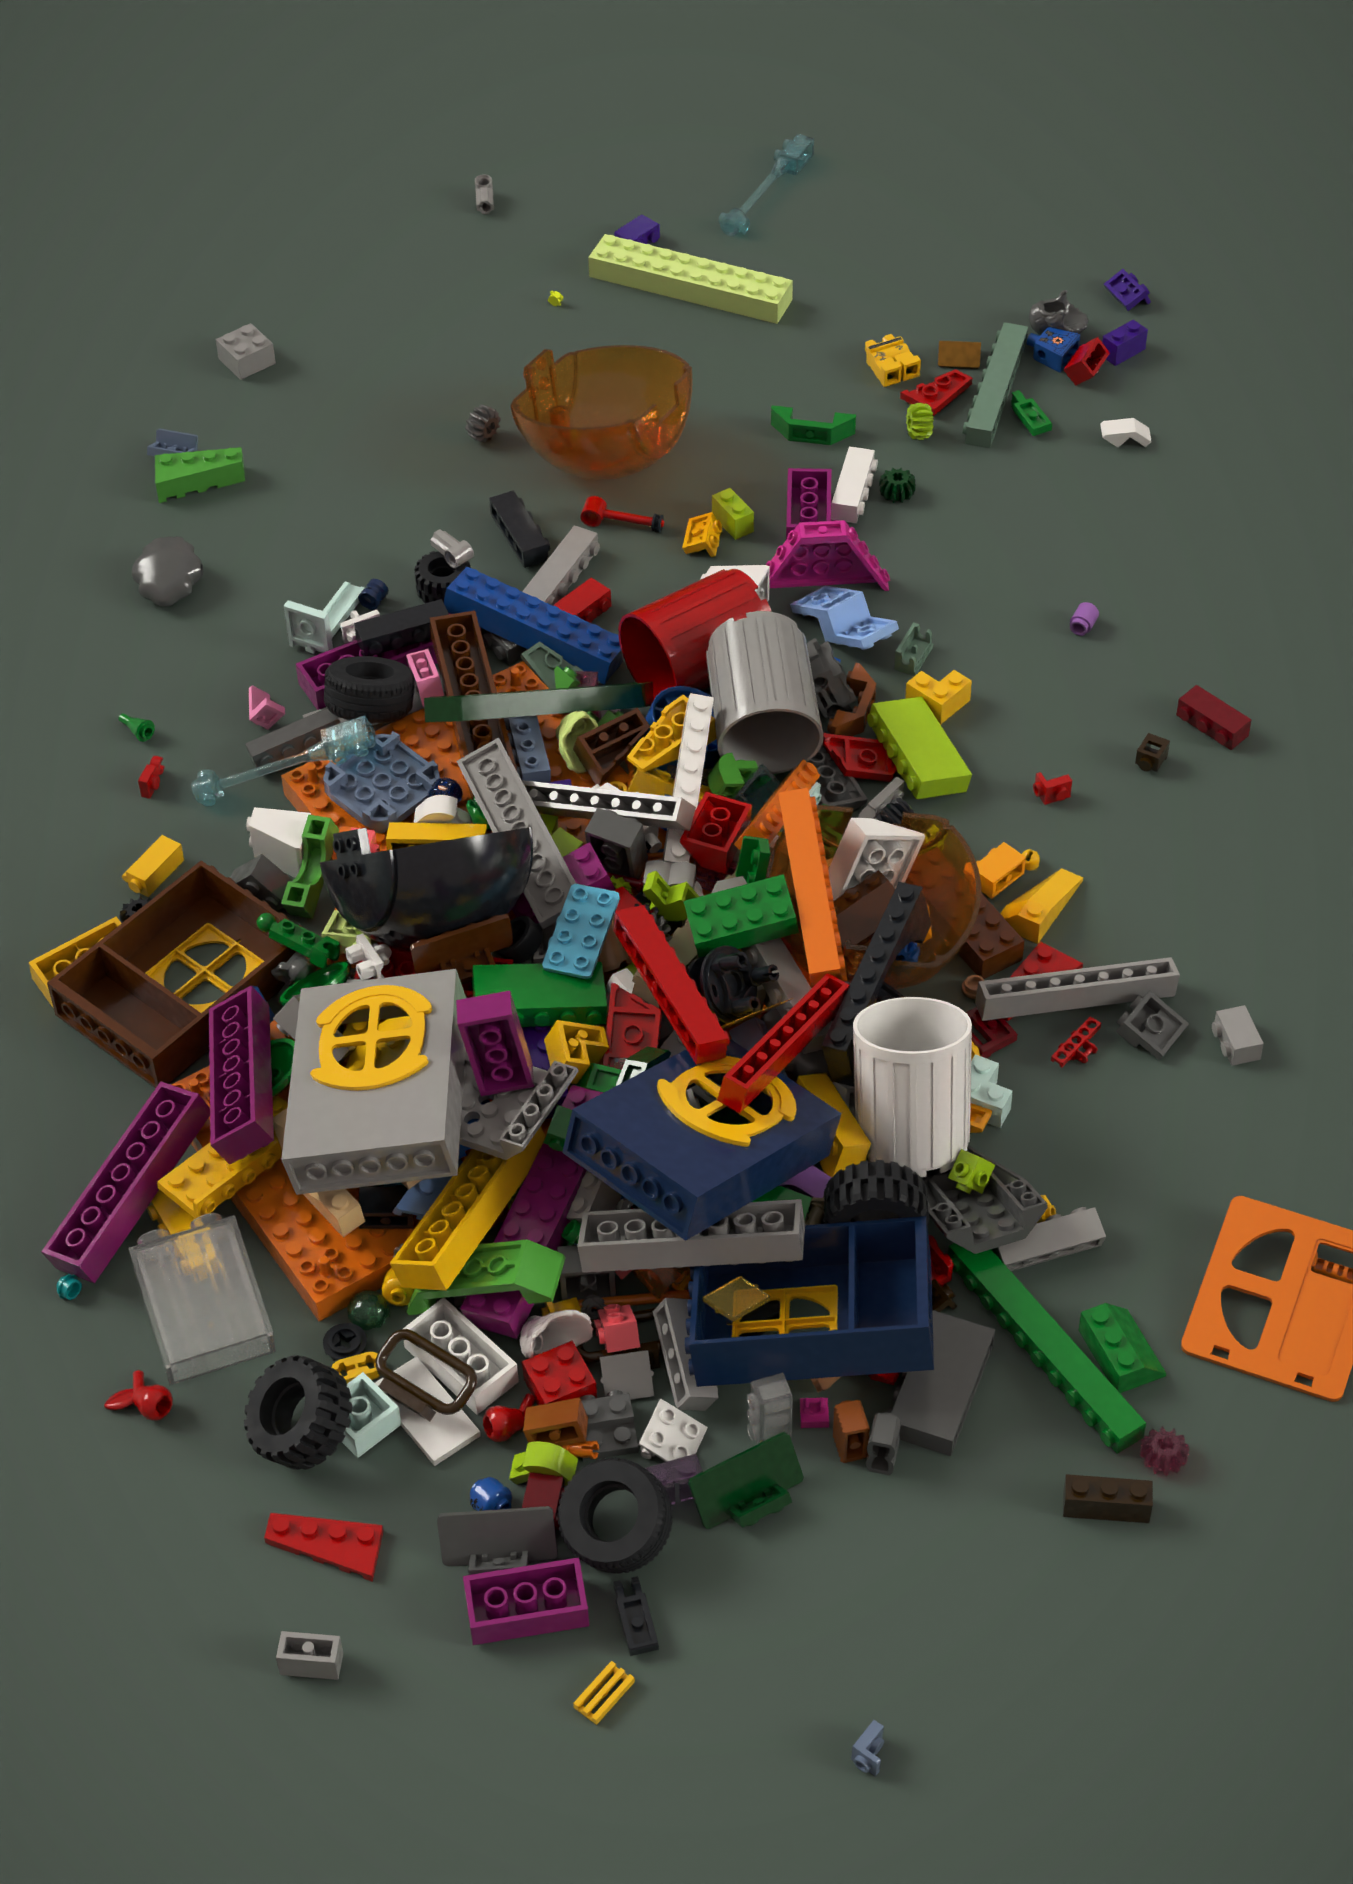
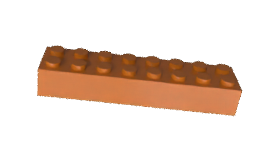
(812, 885)

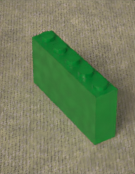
(544, 995)

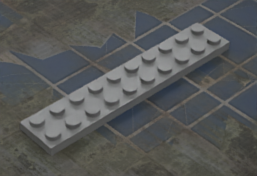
(510, 807)

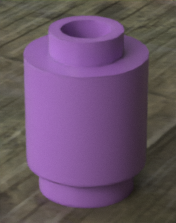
(1084, 618)

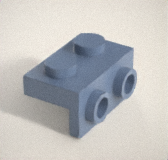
(172, 442)

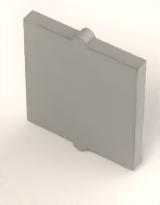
(628, 1374)

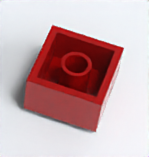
(558, 1375)

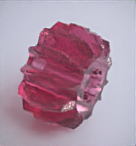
(1164, 1451)

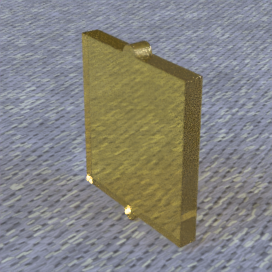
(736, 1298)

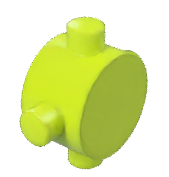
(555, 298)

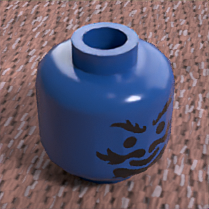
(490, 1495)

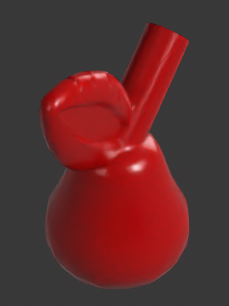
(152, 1401)
(504, 1422)

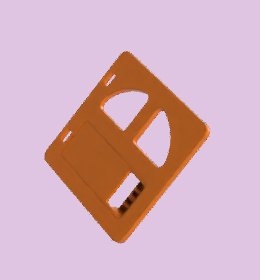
(1310, 1309)

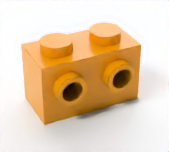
(1000, 869)

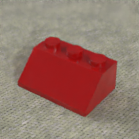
(715, 829)

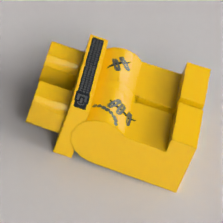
(891, 358)

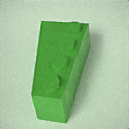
(197, 471)

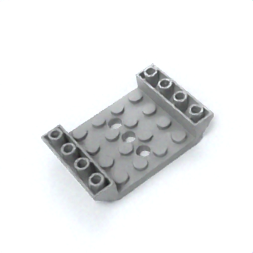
(512, 1116)

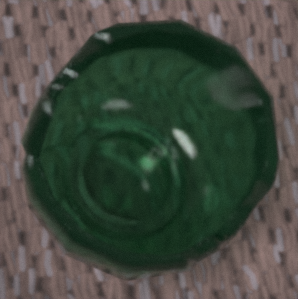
(368, 1310)

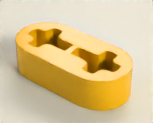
(356, 1365)

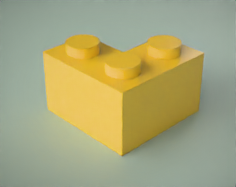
(941, 696)
(576, 1045)

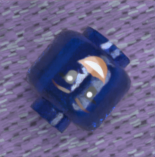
(447, 787)

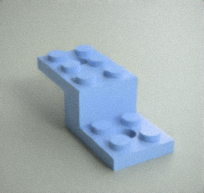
(844, 617)

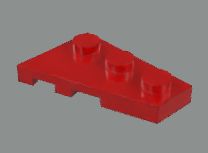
(940, 392)

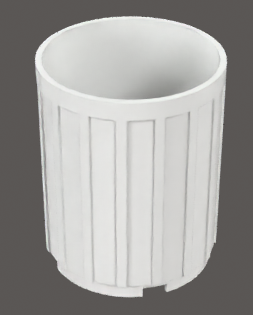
(913, 1081)

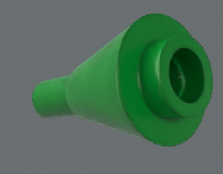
(141, 728)

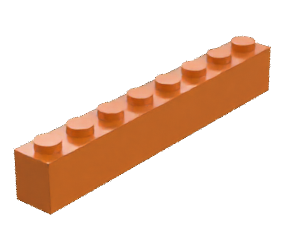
(769, 818)

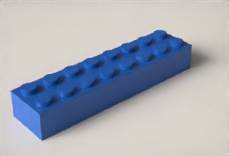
(529, 620)

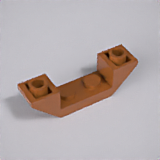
(865, 688)

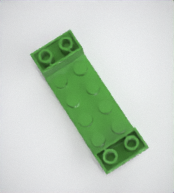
(501, 1268)

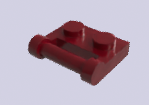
(995, 1031)

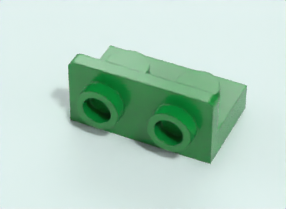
(753, 859)

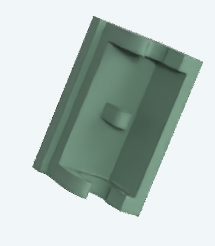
(913, 650)

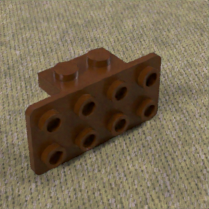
(463, 947)

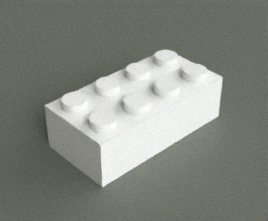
(460, 1337)

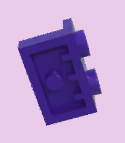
(1127, 290)

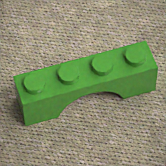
(304, 891)

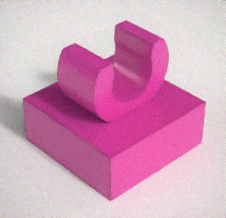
(814, 1412)

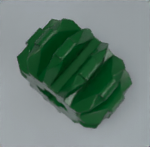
(897, 485)

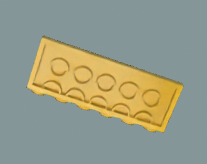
(209, 1180)

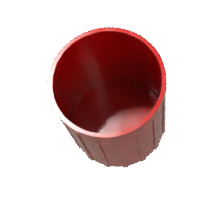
(671, 635)

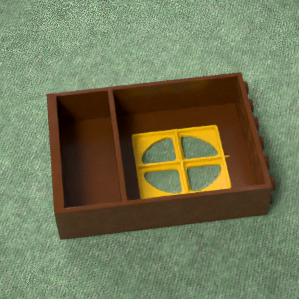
(118, 986)

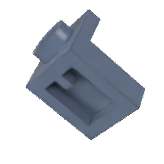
(867, 1747)

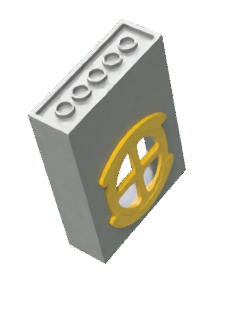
(376, 1121)

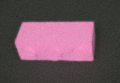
(425, 673)

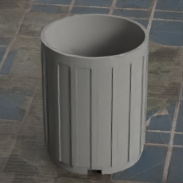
(763, 691)

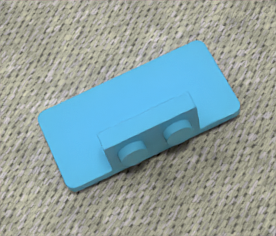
(580, 931)

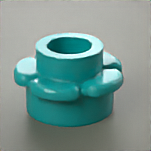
(68, 1287)

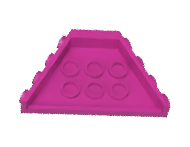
(824, 555)

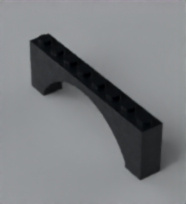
(902, 922)

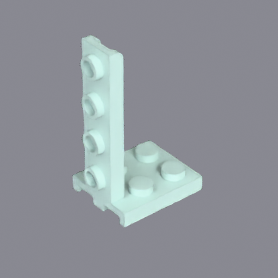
(316, 627)

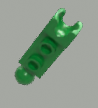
(300, 939)

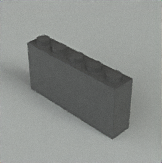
(938, 1400)

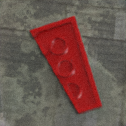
(1045, 960)
(337, 1542)

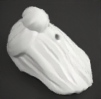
(553, 1330)

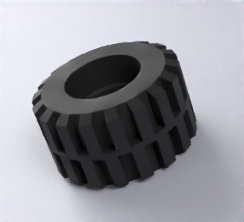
(434, 576)

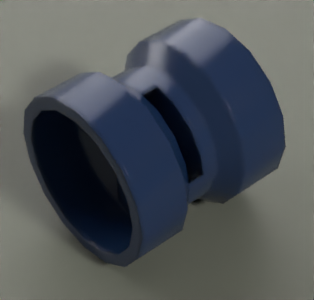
(373, 594)

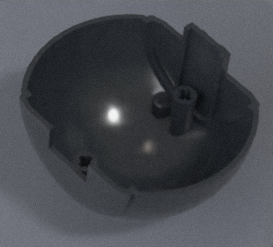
(426, 887)

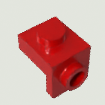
(1052, 790)

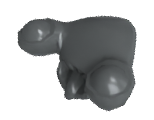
(295, 969)

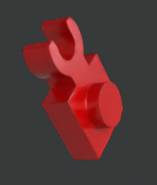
(149, 779)

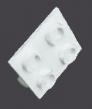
(671, 1434)

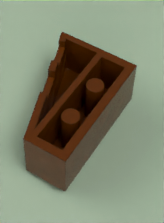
(610, 744)

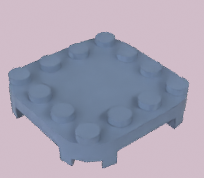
(382, 784)

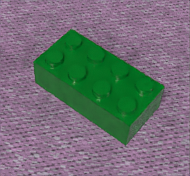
(742, 915)

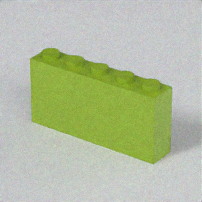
(919, 747)

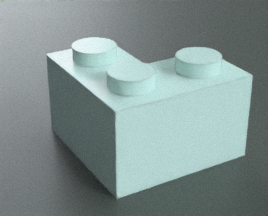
(986, 1092)

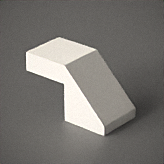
(1122, 429)

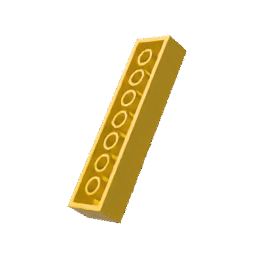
(461, 1217)

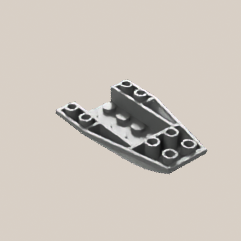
(985, 1220)

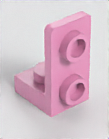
(262, 709)

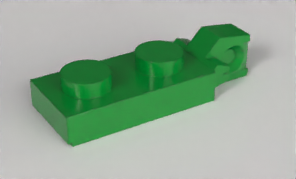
(1030, 414)

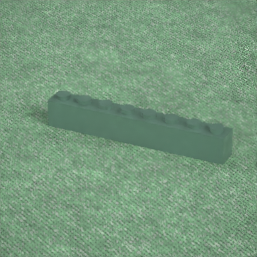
(996, 385)

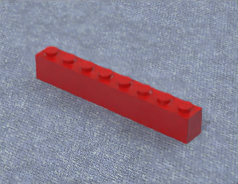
(671, 985)
(782, 1043)

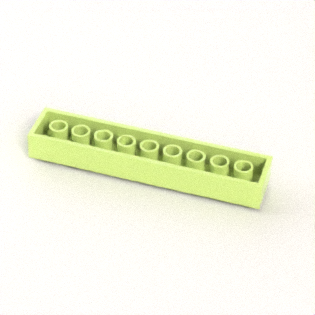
(691, 278)

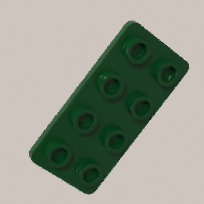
(748, 1483)

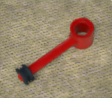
(595, 511)

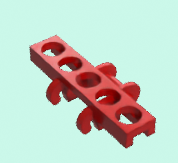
(1082, 1040)

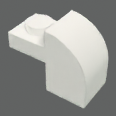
(441, 810)

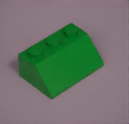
(1119, 1347)

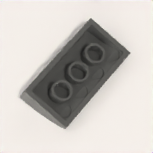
(835, 787)

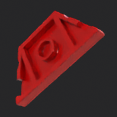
(860, 757)
(630, 1025)

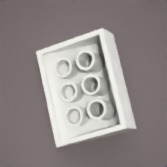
(871, 847)

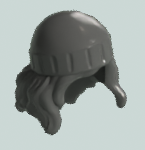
(1057, 314)

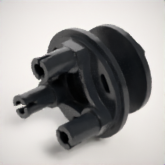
(730, 982)

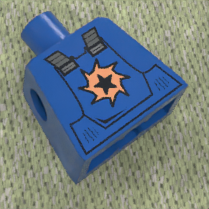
(1054, 347)

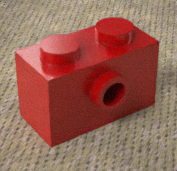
(1086, 361)

